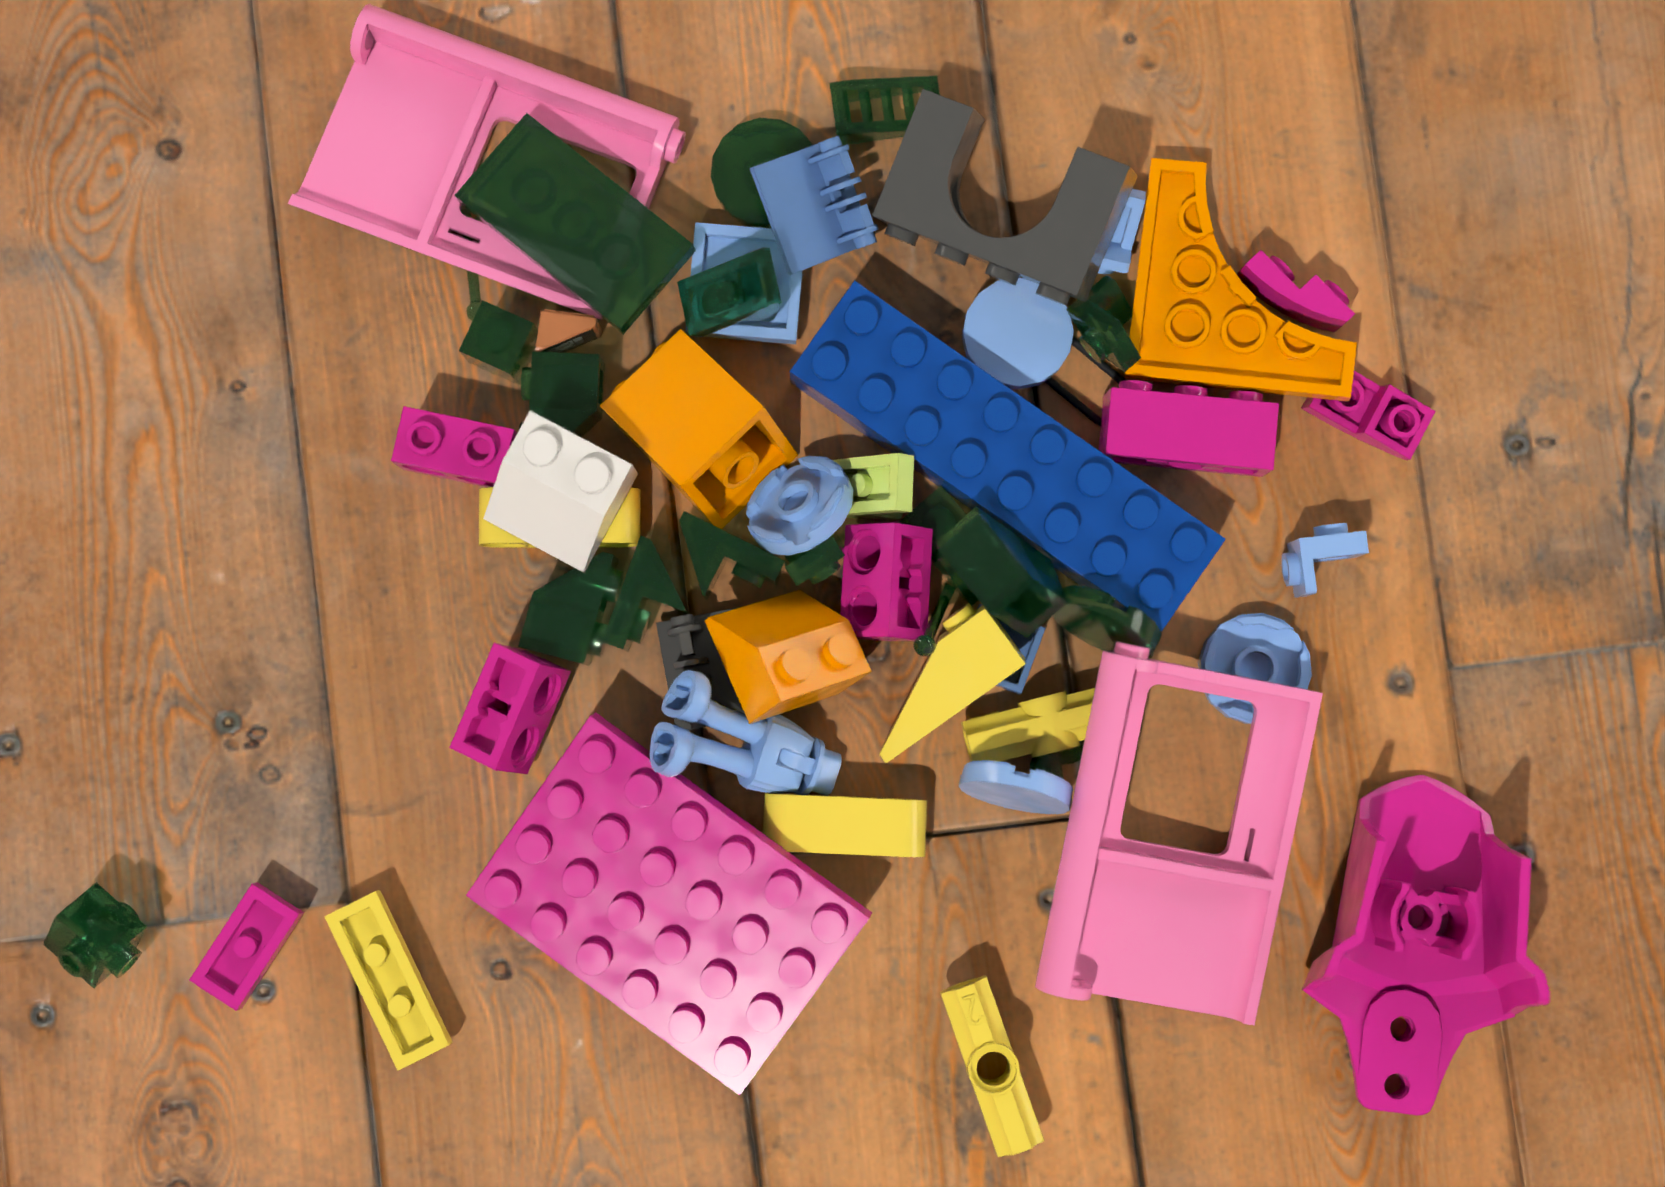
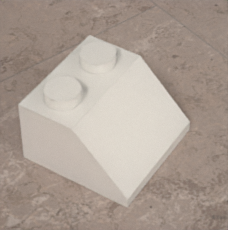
(558, 491)

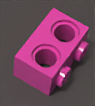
(450, 447)
(886, 580)
(510, 709)

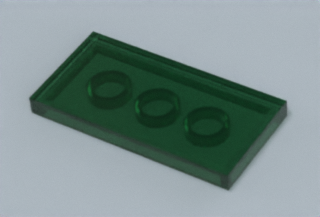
(575, 223)

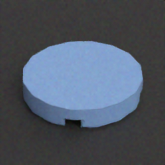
(1017, 334)
(799, 505)
(1256, 649)
(1003, 786)

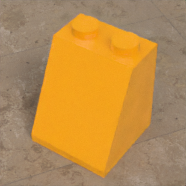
(699, 428)

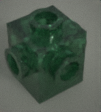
(96, 936)

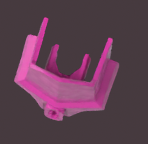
(1424, 934)

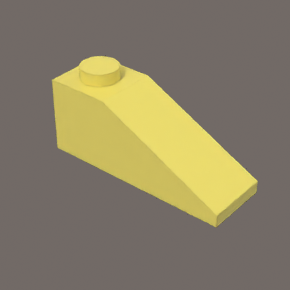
(963, 667)

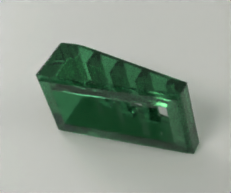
(865, 89)

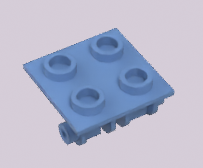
(814, 204)

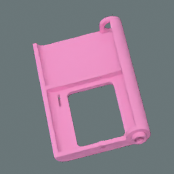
(420, 123)
(1162, 917)

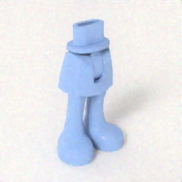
(774, 753)

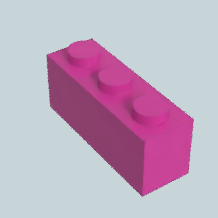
(1189, 429)

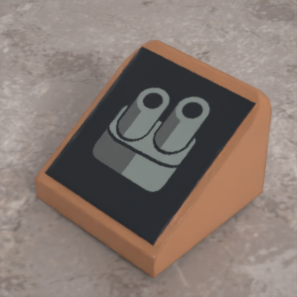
(565, 331)

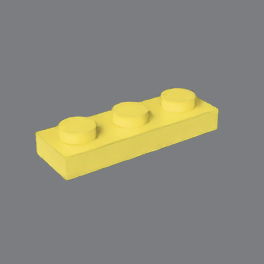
(388, 980)

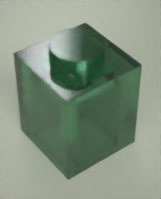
(499, 342)

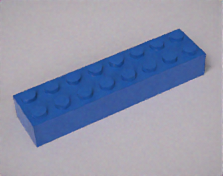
(1004, 456)

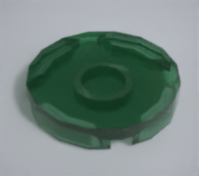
(744, 148)
(1100, 624)

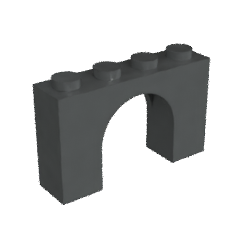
(1057, 253)

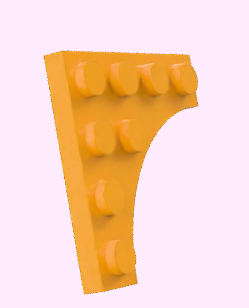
(1202, 322)

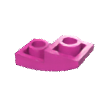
(1315, 304)
(1376, 416)

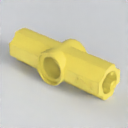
(1032, 728)
(1003, 1099)

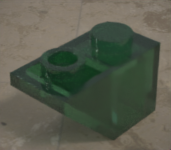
(565, 389)
(1003, 571)
(569, 612)

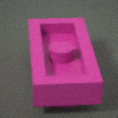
(246, 946)

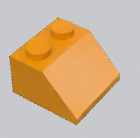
(786, 653)

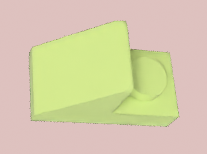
(880, 485)

